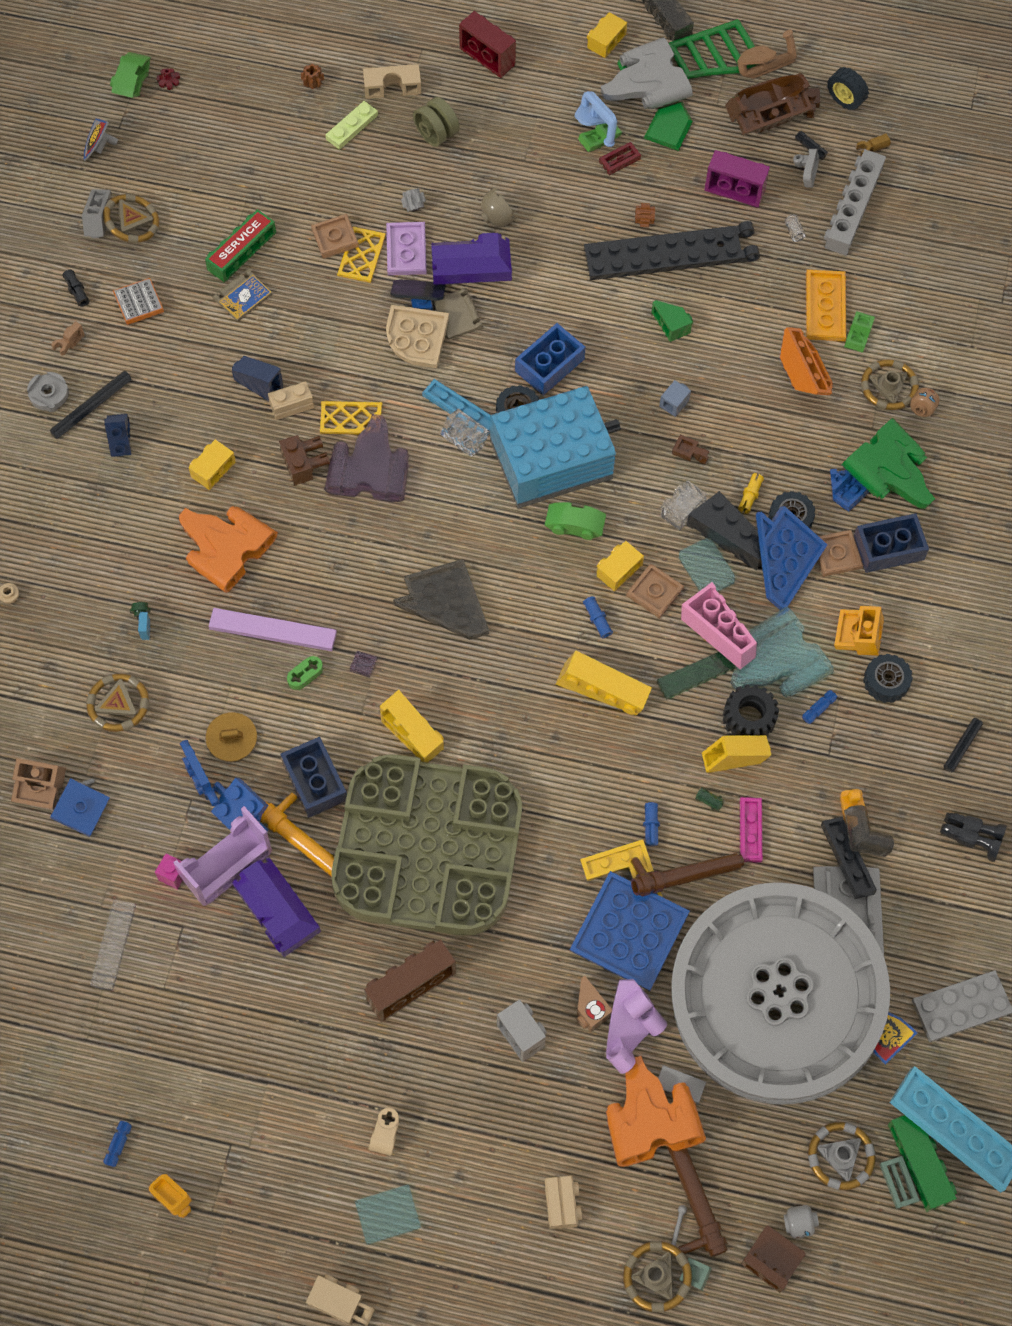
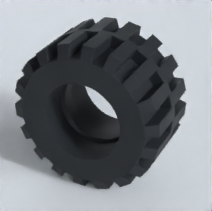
(754, 698)

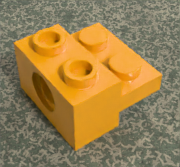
(864, 639)

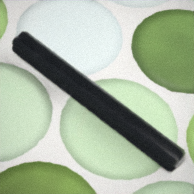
(90, 404)

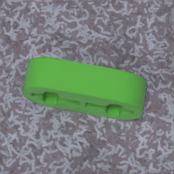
(302, 671)

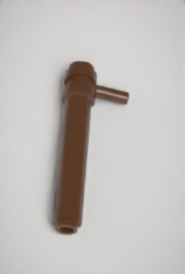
(657, 881)
(709, 1229)

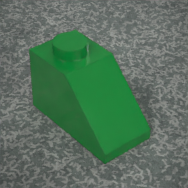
(672, 319)

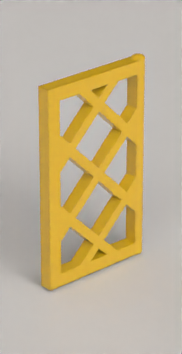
(367, 235)
(351, 417)

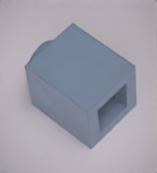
(675, 398)

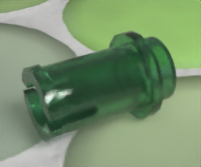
(710, 799)

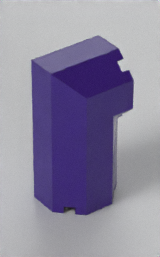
(472, 261)
(276, 906)

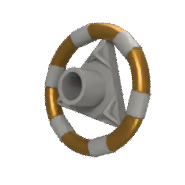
(841, 1156)

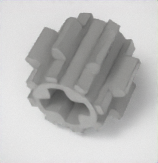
(413, 200)

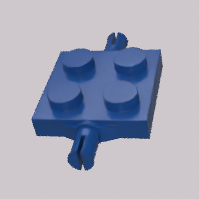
(197, 773)
(235, 798)

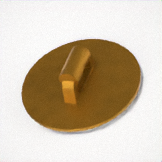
(231, 736)

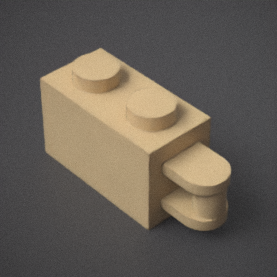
(338, 1301)

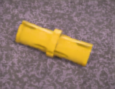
(750, 493)

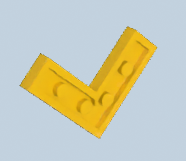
(616, 860)

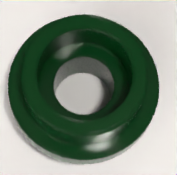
(138, 607)

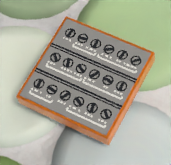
(138, 301)

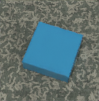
(144, 626)

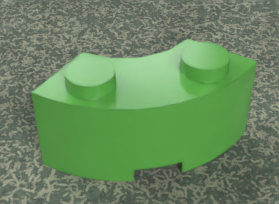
(130, 74)
(565, 519)

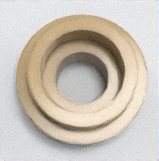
(10, 598)

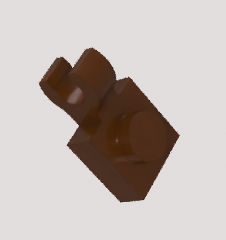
(814, 98)
(688, 448)

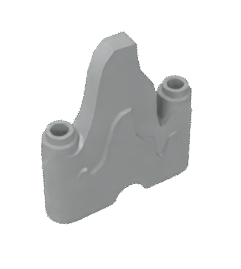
(649, 77)

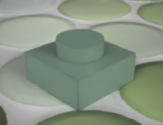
(700, 1274)

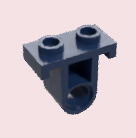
(118, 434)

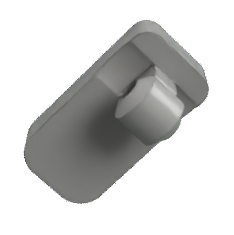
(811, 165)

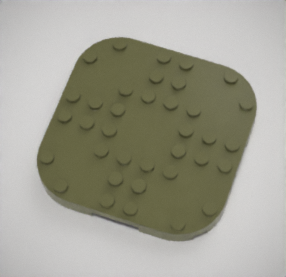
(427, 845)

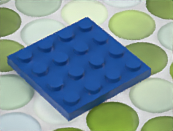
(629, 931)

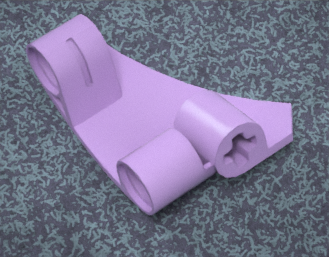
(630, 1022)

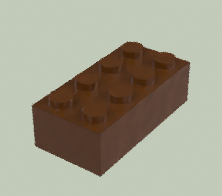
(410, 980)

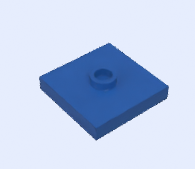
(79, 807)

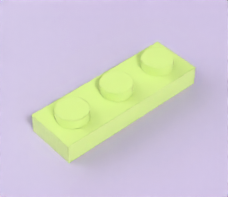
(351, 125)

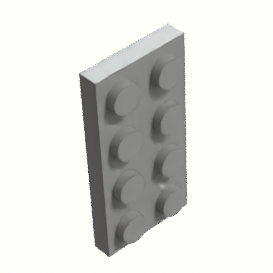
(962, 1006)

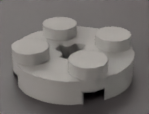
(48, 401)

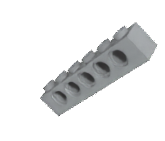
(855, 202)

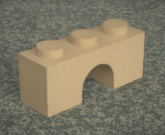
(404, 76)

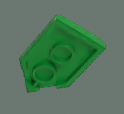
(670, 126)

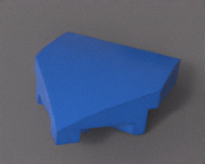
(846, 489)

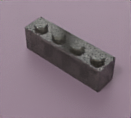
(670, 17)

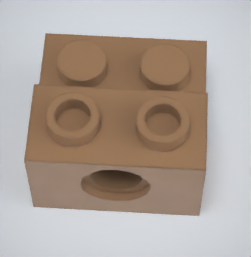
(38, 773)

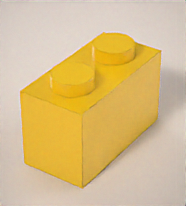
(606, 34)
(212, 464)
(619, 565)

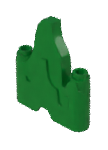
(890, 465)

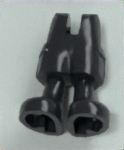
(967, 829)

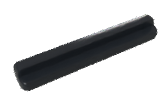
(963, 744)

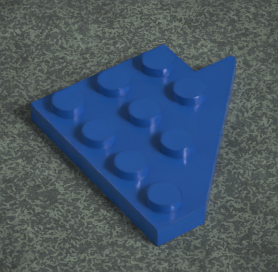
(787, 554)

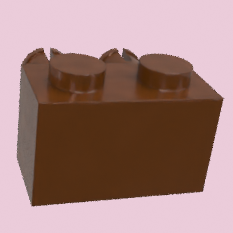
(297, 463)

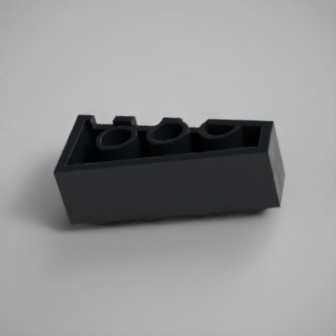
(728, 528)

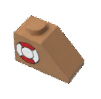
(592, 1008)

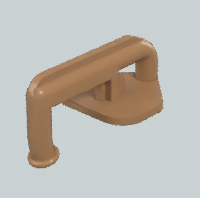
(766, 58)

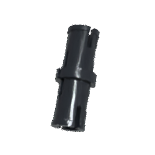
(76, 288)

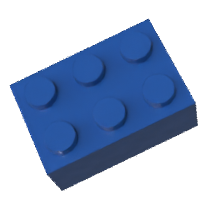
(550, 359)

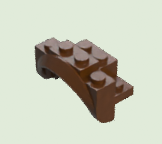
(769, 103)

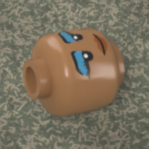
(926, 401)

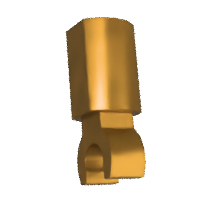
(874, 144)

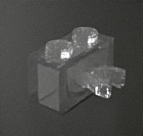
(684, 501)

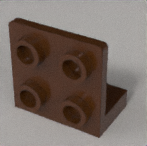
(773, 1258)

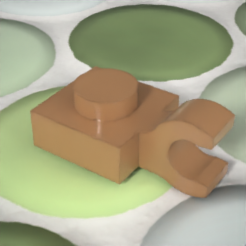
(71, 337)

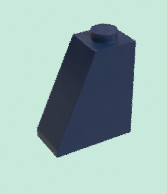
(257, 376)

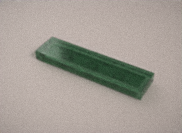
(694, 674)

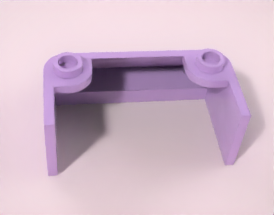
(225, 861)

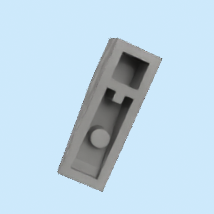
(93, 213)

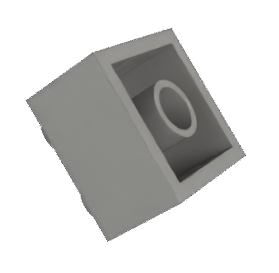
(521, 1030)

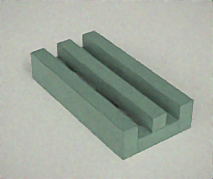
(891, 1187)

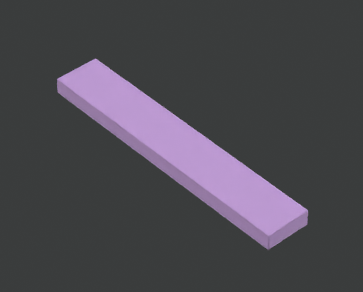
(272, 629)

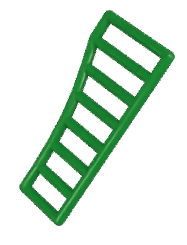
(705, 35)

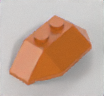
(804, 364)

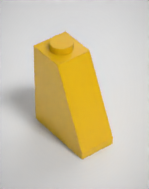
(736, 752)

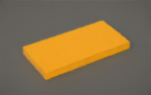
(826, 305)

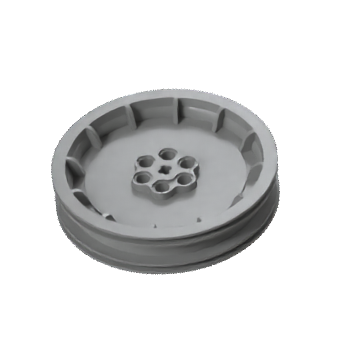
(822, 946)

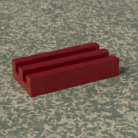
(622, 161)

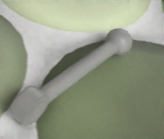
(682, 1210)

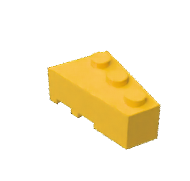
(411, 727)

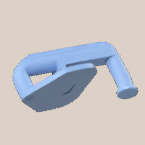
(596, 114)

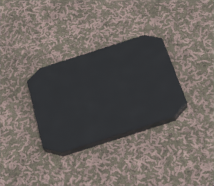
(417, 290)

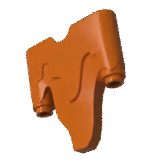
(225, 546)
(650, 1120)

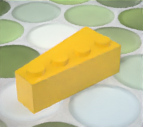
(603, 683)

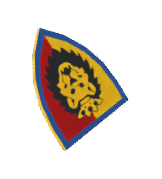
(894, 1037)

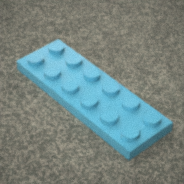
(955, 1128)

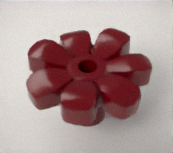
(168, 78)

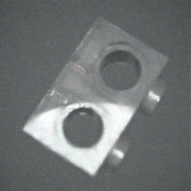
(464, 432)

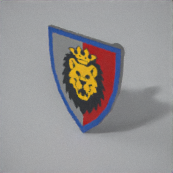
(97, 138)

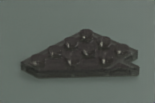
(446, 599)

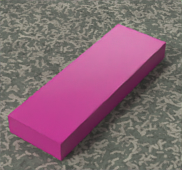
(751, 829)

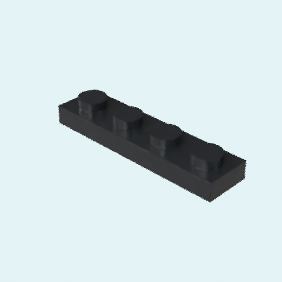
(848, 860)

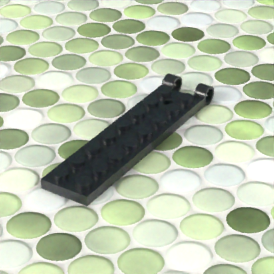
(669, 252)

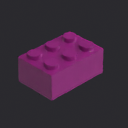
(736, 178)

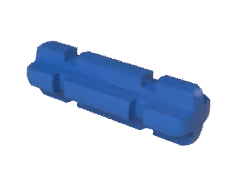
(819, 707)
(117, 1144)

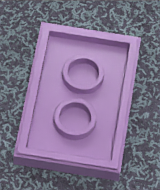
(406, 248)

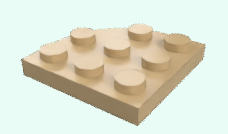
(417, 334)

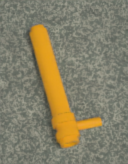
(278, 822)

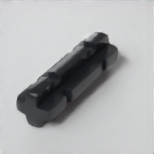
(810, 144)

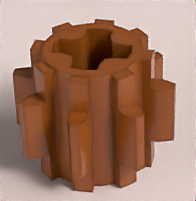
(312, 76)
(644, 214)

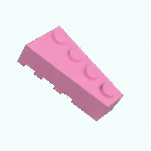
(718, 625)

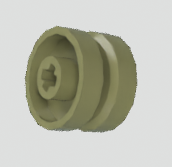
(436, 121)

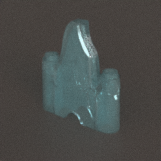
(783, 654)

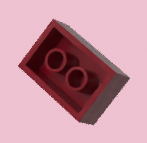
(487, 44)

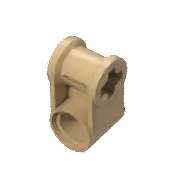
(384, 1135)

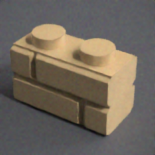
(290, 400)
(561, 1202)

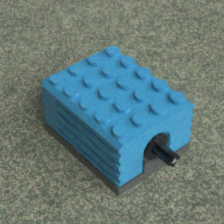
(553, 446)

